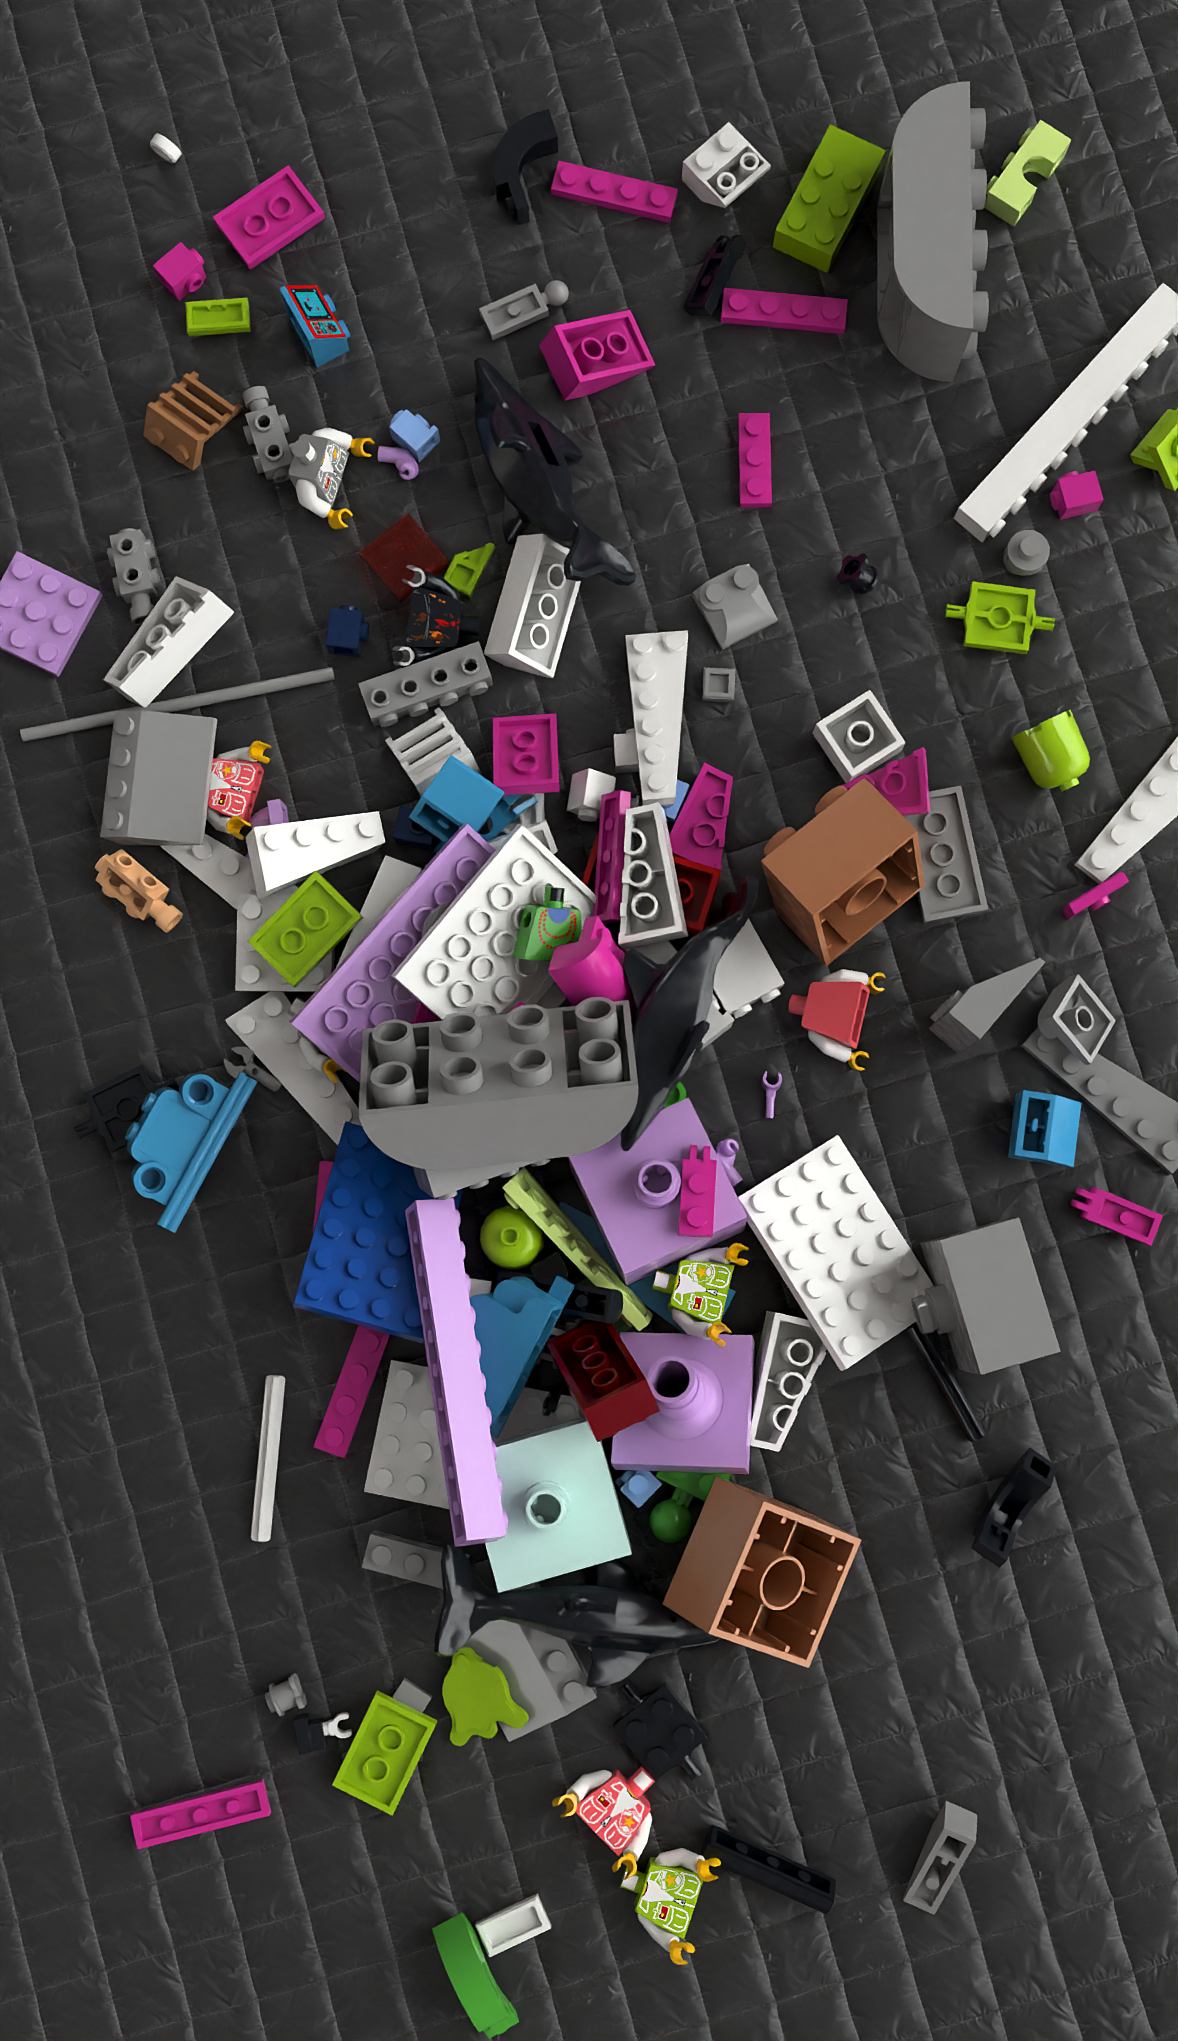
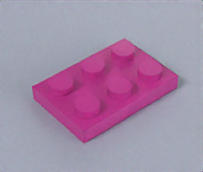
(269, 217)
(526, 754)

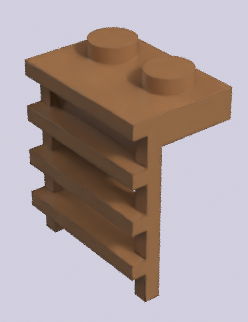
(181, 431)

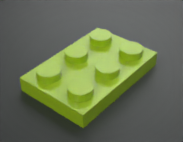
(305, 929)
(384, 1752)

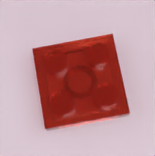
(396, 549)

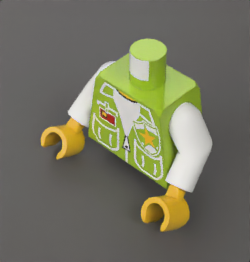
(701, 1290)
(669, 1895)

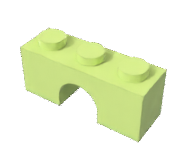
(1040, 153)

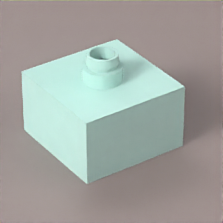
(556, 1506)

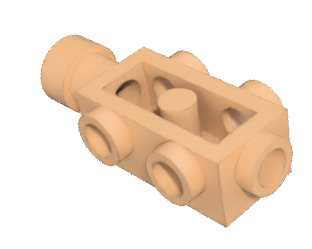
(136, 889)

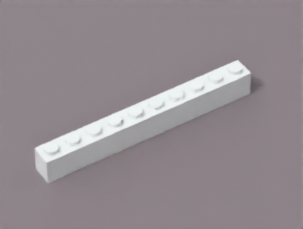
(1070, 415)

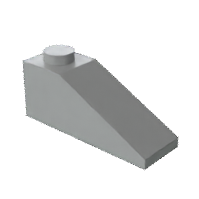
(942, 1857)

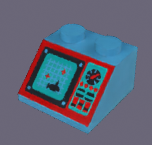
(315, 323)

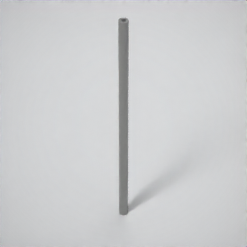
(182, 703)

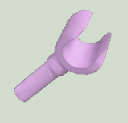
(770, 1094)

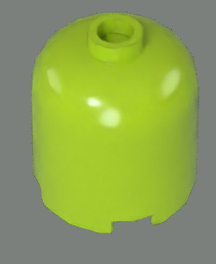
(1054, 752)
(511, 1238)

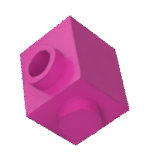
(181, 271)
(1076, 494)

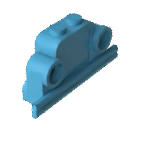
(182, 1139)
(512, 1334)

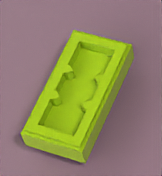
(217, 316)

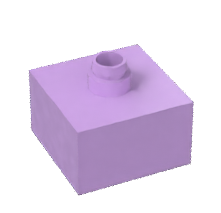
(638, 1194)

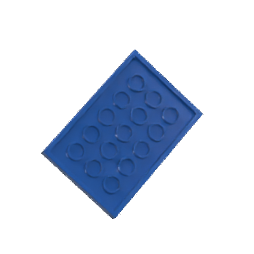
(361, 1244)

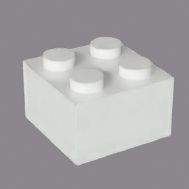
(858, 737)

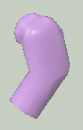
(401, 458)
(726, 1152)

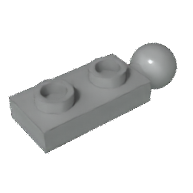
(522, 308)

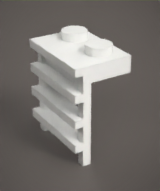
(427, 768)

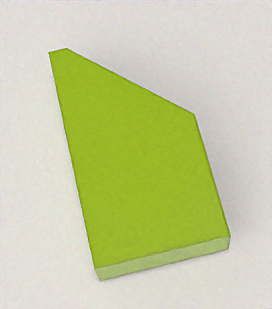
(468, 568)

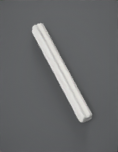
(268, 1458)

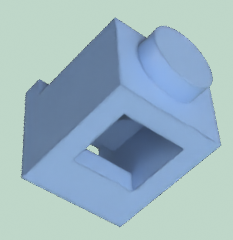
(414, 434)
(638, 1485)

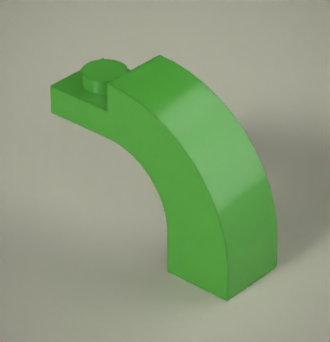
(472, 1977)

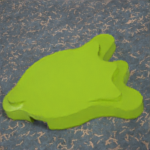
(477, 1698)

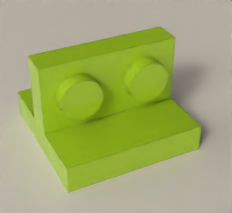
(1160, 449)

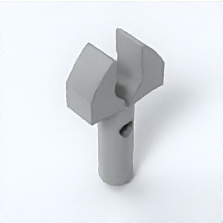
(252, 1069)

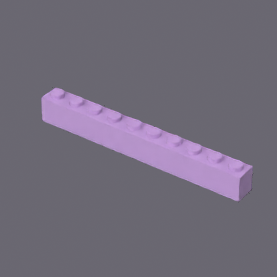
(455, 1373)

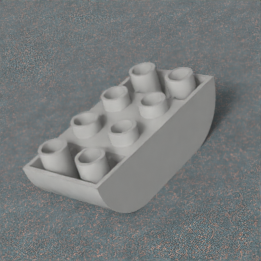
(929, 235)
(499, 1084)

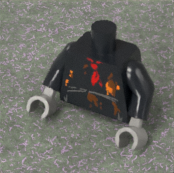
(434, 618)

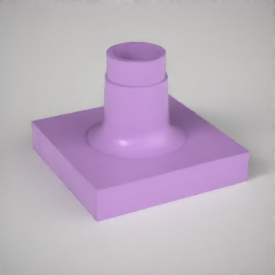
(705, 1425)

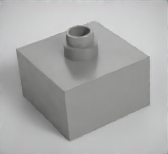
(986, 1298)

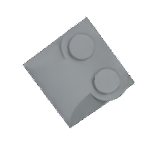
(734, 605)
(1076, 1018)

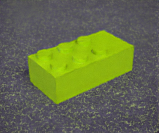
(828, 198)

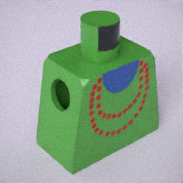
(547, 927)

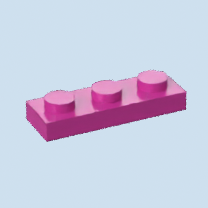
(754, 460)

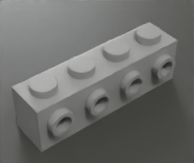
(426, 684)

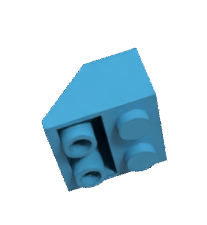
(456, 798)
(1044, 1128)

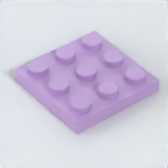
(43, 613)

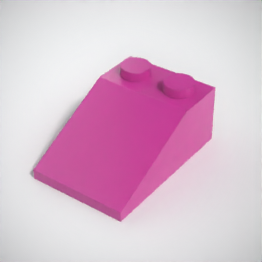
(595, 353)

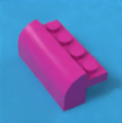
(591, 967)

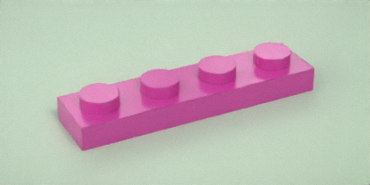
(614, 191)
(784, 310)
(611, 856)
(352, 1391)
(200, 1814)

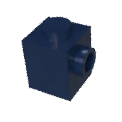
(346, 631)
(411, 833)

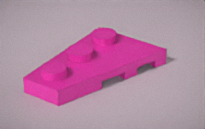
(902, 783)
(702, 819)

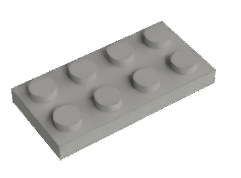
(948, 859)

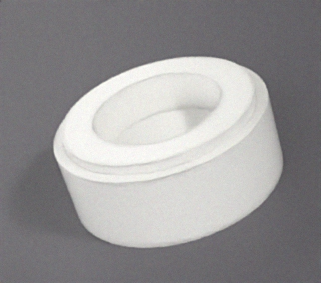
(165, 148)

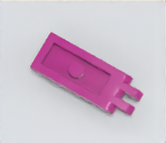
(697, 1194)
(1118, 1215)

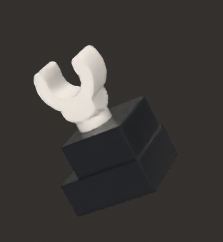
(313, 1734)

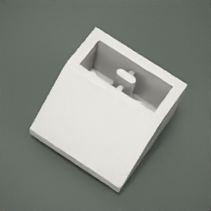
(723, 167)

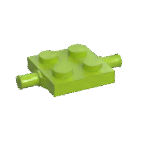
(999, 617)

